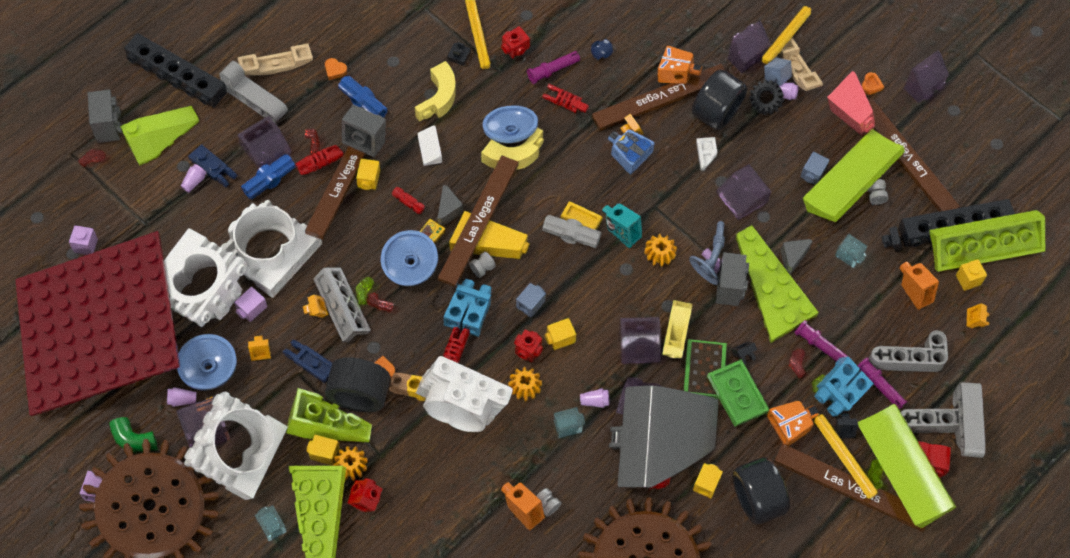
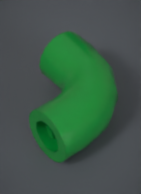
(123, 434)

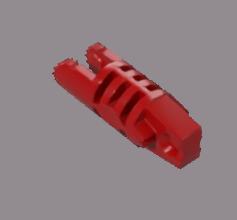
(566, 99)
(319, 159)
(456, 346)

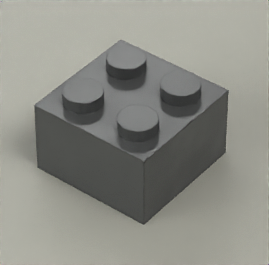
(104, 116)
(363, 130)
(732, 279)

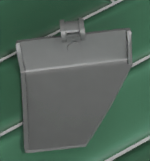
(662, 433)

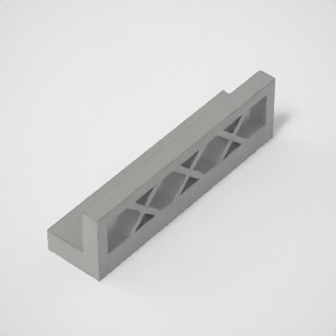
(337, 303)

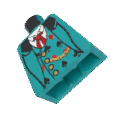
(623, 224)

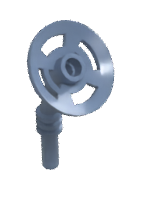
(707, 267)

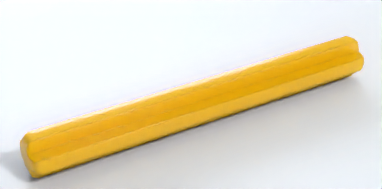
(478, 34)
(786, 35)
(845, 456)

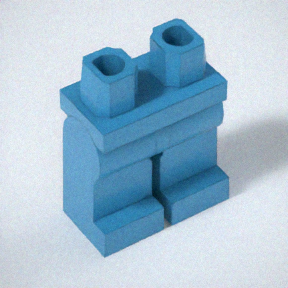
(468, 307)
(842, 386)

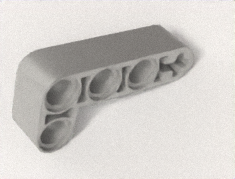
(251, 93)
(883, 356)
(969, 401)
(934, 416)

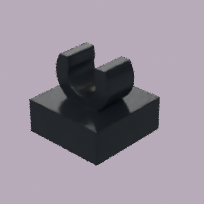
(459, 53)
(893, 240)
(743, 350)
(846, 427)

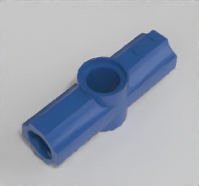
(362, 96)
(268, 176)

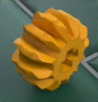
(667, 250)
(523, 389)
(357, 459)

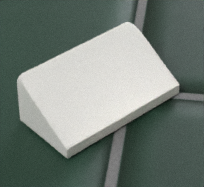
(429, 146)

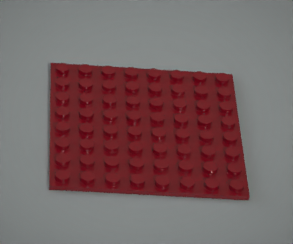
(96, 323)

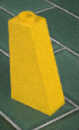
(496, 240)

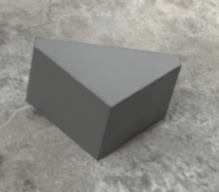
(449, 207)
(794, 252)

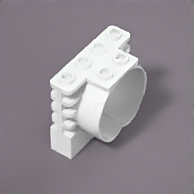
(189, 256)
(274, 272)
(462, 395)
(265, 438)

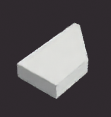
(706, 151)

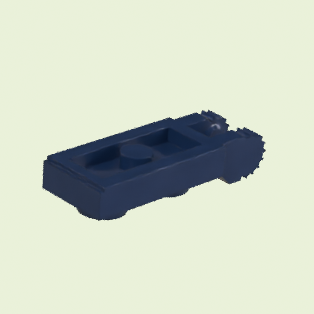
(212, 165)
(309, 361)

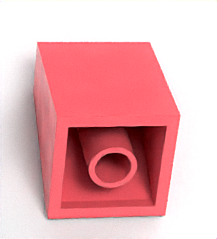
(852, 105)

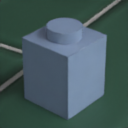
(778, 71)
(814, 168)
(531, 299)

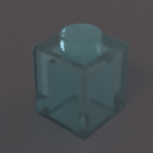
(851, 251)
(568, 422)
(270, 522)

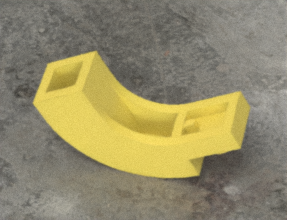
(444, 98)
(524, 154)
(677, 329)

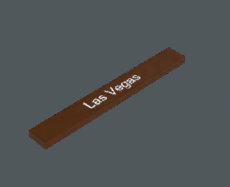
(651, 100)
(913, 163)
(334, 193)
(478, 221)
(842, 483)

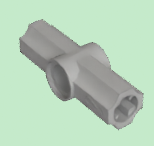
(571, 231)

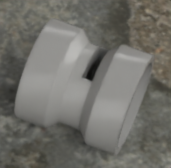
(877, 192)
(483, 264)
(549, 503)

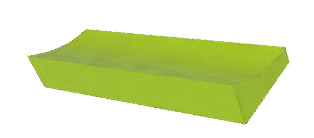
(852, 176)
(988, 240)
(906, 466)

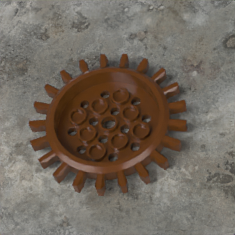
(184, 518)
(652, 528)

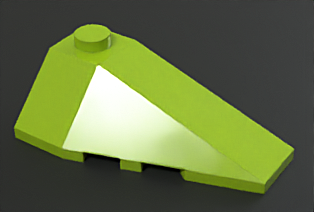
(154, 133)
(317, 417)

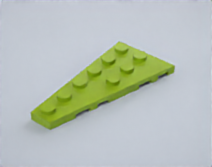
(776, 292)
(318, 507)

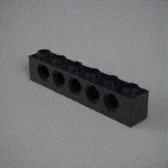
(155, 54)
(910, 226)

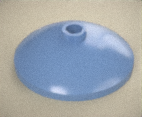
(510, 124)
(405, 247)
(202, 352)

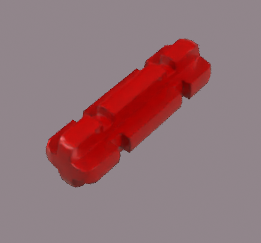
(408, 200)

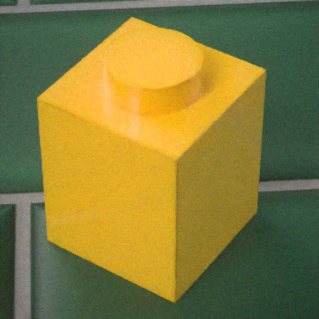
(368, 174)
(971, 275)
(560, 334)
(323, 449)
(707, 480)

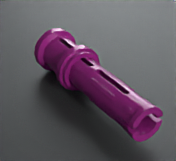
(546, 69)
(814, 338)
(875, 376)

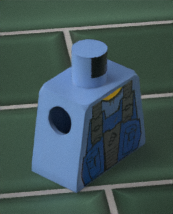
(630, 149)

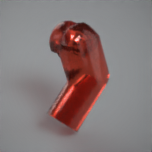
(315, 143)
(92, 156)
(373, 301)
(795, 362)

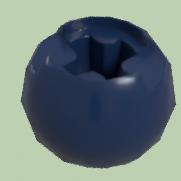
(601, 49)

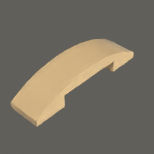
(276, 63)
(800, 72)

